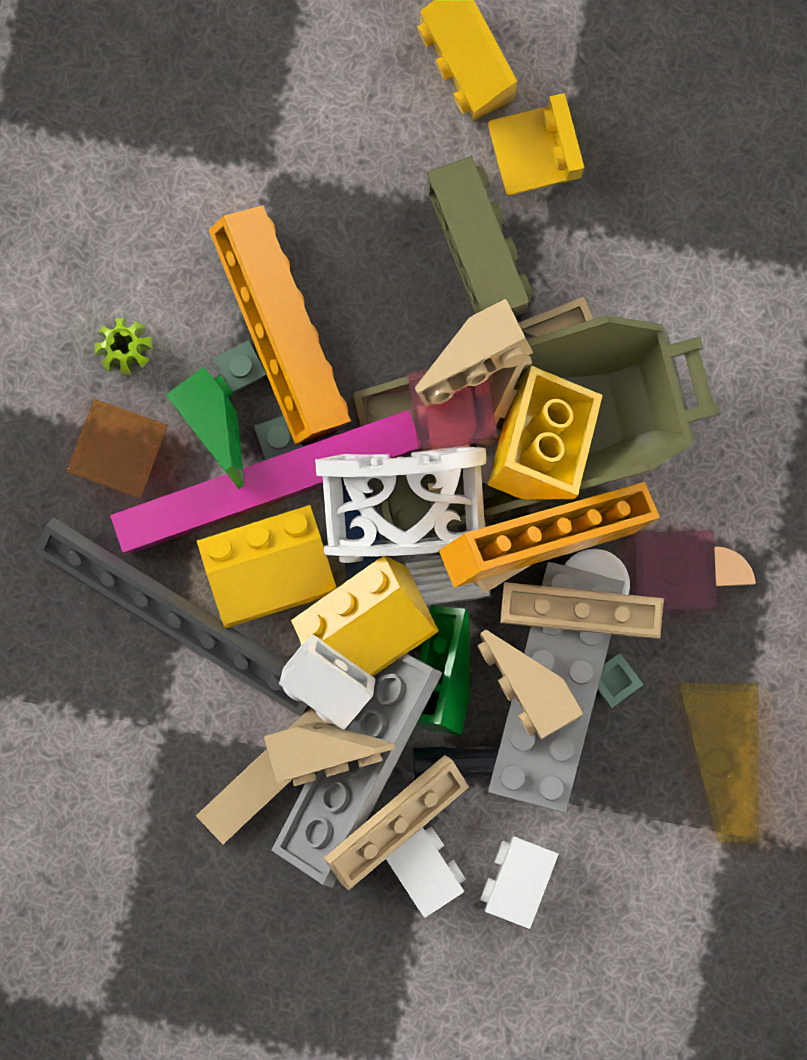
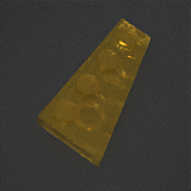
(726, 749)

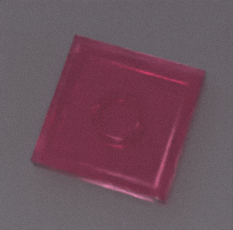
(459, 421)
(676, 568)

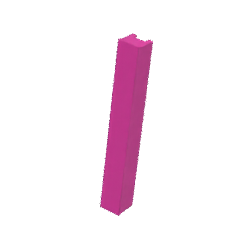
(264, 485)

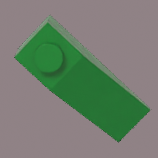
(213, 419)
(450, 655)

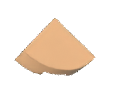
(732, 568)

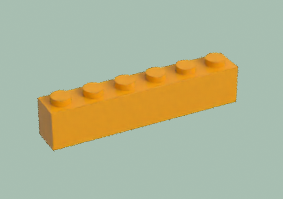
(279, 324)
(548, 534)

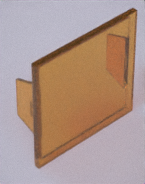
(117, 448)

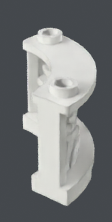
(356, 472)

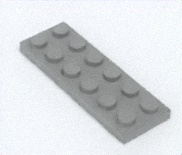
(546, 768)
(341, 803)

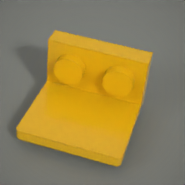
(536, 147)

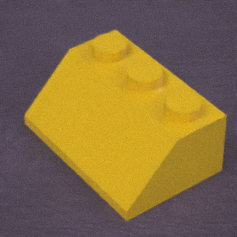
(467, 56)
(545, 438)
(266, 566)
(371, 616)

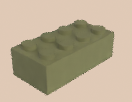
(476, 236)

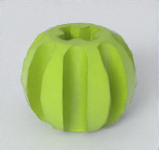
(110, 346)

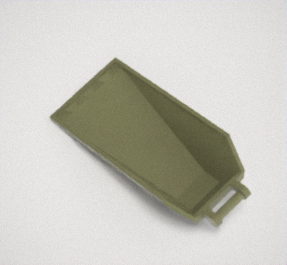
(638, 420)

